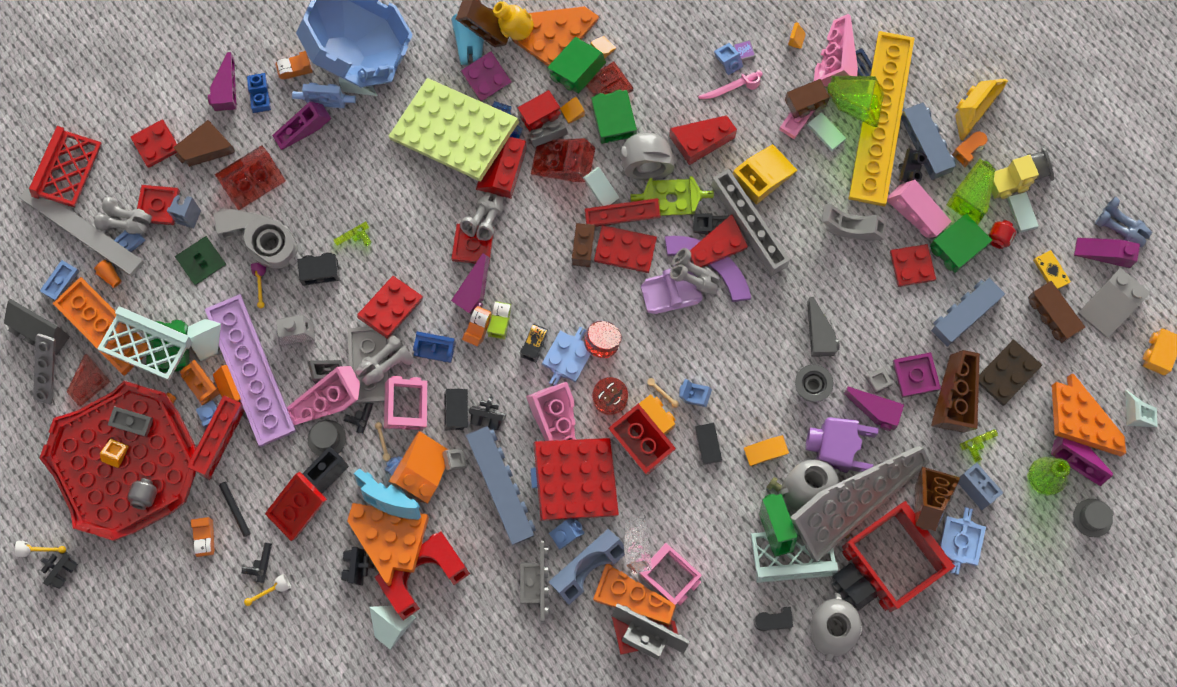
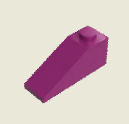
(223, 87)
(302, 124)
(1108, 251)
(473, 288)
(878, 409)
(1082, 460)

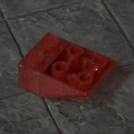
(564, 159)

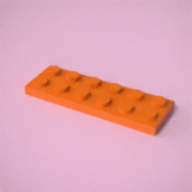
(93, 318)

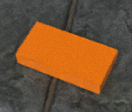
(226, 383)

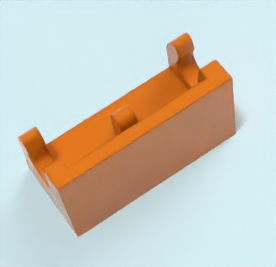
(199, 382)

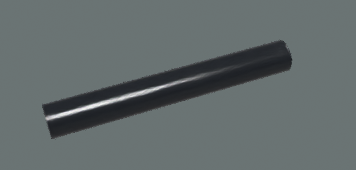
(234, 509)

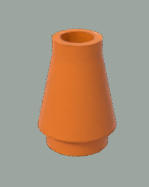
(107, 272)

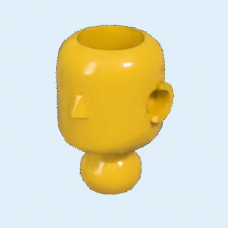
(513, 21)

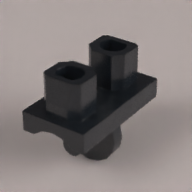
(912, 166)
(478, 413)
(358, 566)
(53, 578)

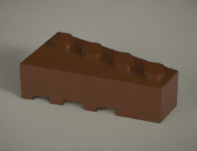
(959, 394)
(932, 497)

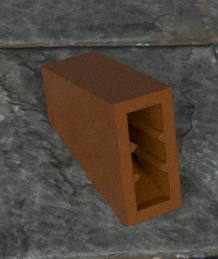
(203, 145)

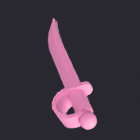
(747, 80)

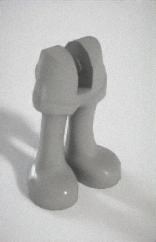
(485, 206)
(111, 208)
(706, 279)
(378, 371)

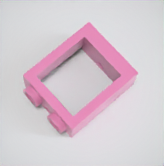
(400, 422)
(656, 559)

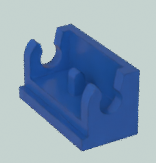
(434, 347)

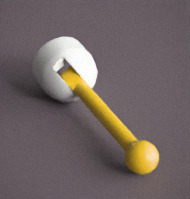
(23, 549)
(280, 584)

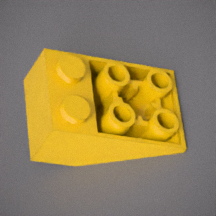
(763, 173)

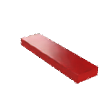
(623, 212)

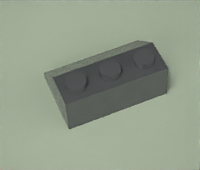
(29, 324)

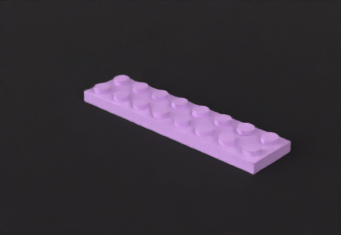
(251, 371)

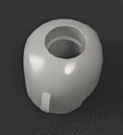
(647, 157)
(266, 229)
(795, 488)
(832, 645)

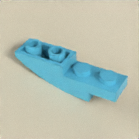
(389, 500)

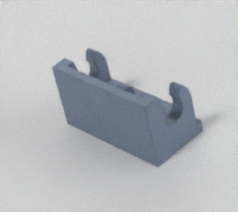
(184, 214)
(979, 486)

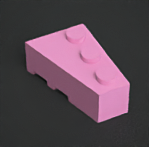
(919, 208)

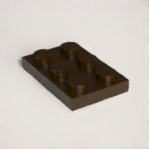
(1008, 372)

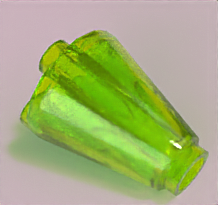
(1048, 475)

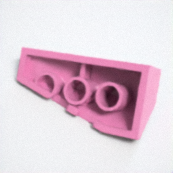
(839, 54)
(328, 396)
(554, 412)

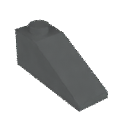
(822, 335)

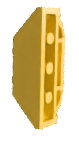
(977, 104)

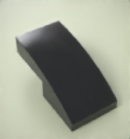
(706, 222)

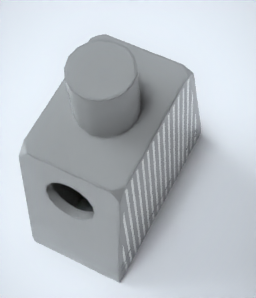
(293, 330)

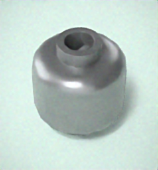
(142, 494)

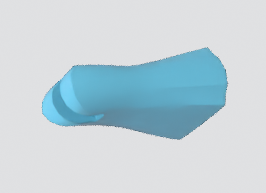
(466, 42)

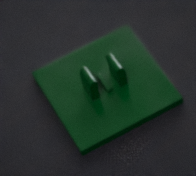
(200, 260)

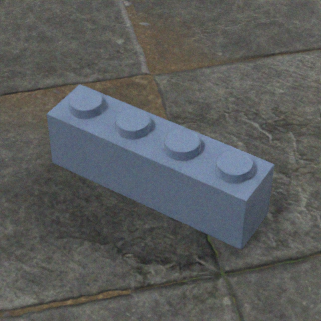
(927, 140)
(968, 311)

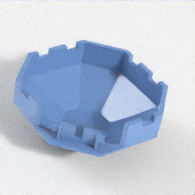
(355, 39)

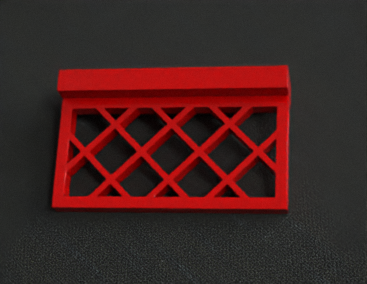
(49, 162)
(216, 437)

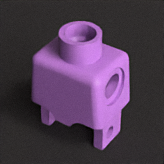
(838, 443)

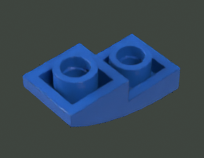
(258, 93)

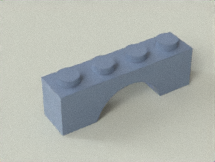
(570, 580)

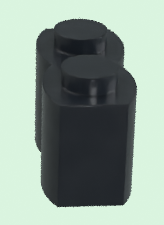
(854, 586)

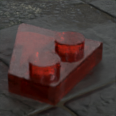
(609, 80)
(86, 381)

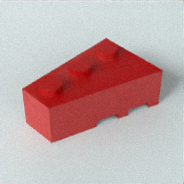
(702, 137)

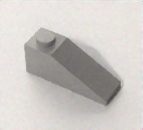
(231, 222)

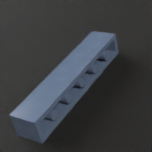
(500, 486)

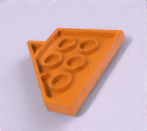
(555, 30)
(1083, 420)
(388, 539)

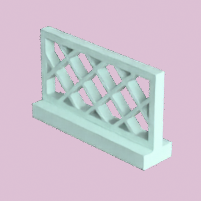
(149, 327)
(790, 571)

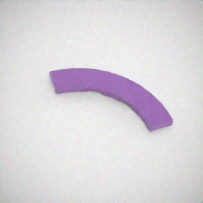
(725, 268)

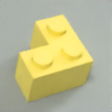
(1014, 178)

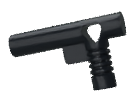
(360, 416)
(259, 564)

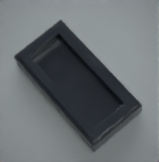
(708, 443)

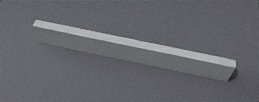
(85, 233)

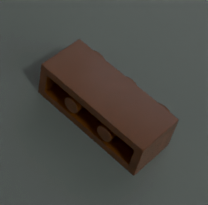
(481, 21)
(1056, 312)

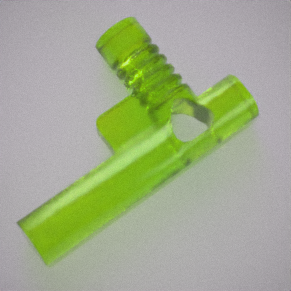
(355, 235)
(977, 443)

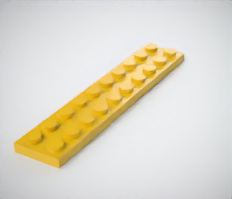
(878, 144)

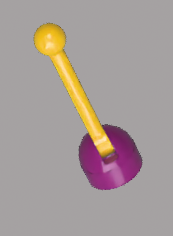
(258, 271)

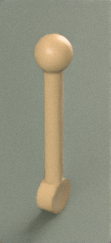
(651, 382)
(386, 456)

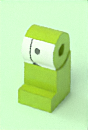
(499, 320)

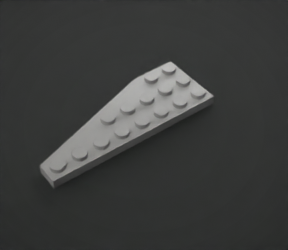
(847, 504)

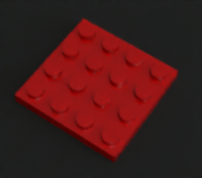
(575, 479)

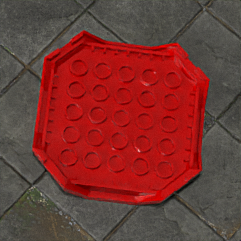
(99, 491)

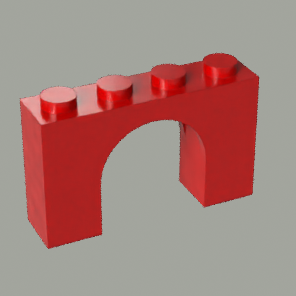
(435, 551)

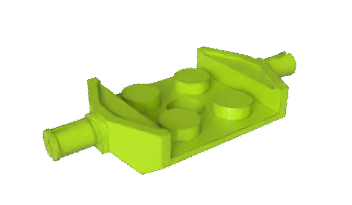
(685, 190)

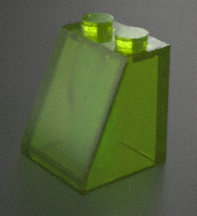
(857, 97)
(974, 192)

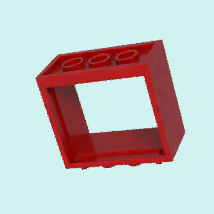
(923, 540)

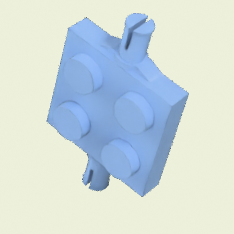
(328, 95)
(567, 356)
(962, 540)

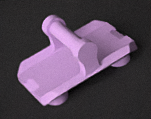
(666, 294)

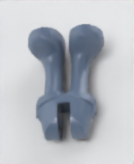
(1137, 230)

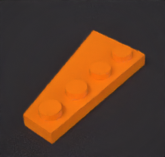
(619, 588)

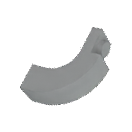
(853, 226)

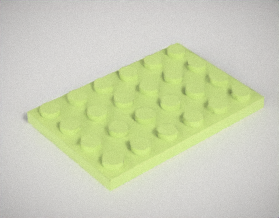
(454, 129)

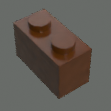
(807, 99)
(583, 245)

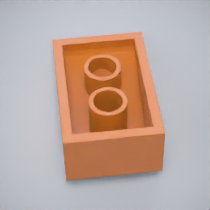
(420, 468)

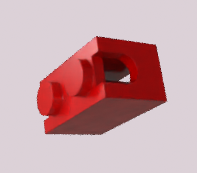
(539, 111)

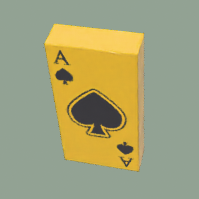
(1051, 269)

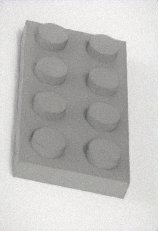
(365, 343)

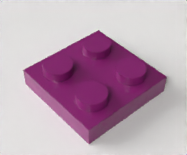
(485, 76)
(916, 375)

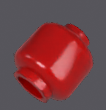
(1002, 234)

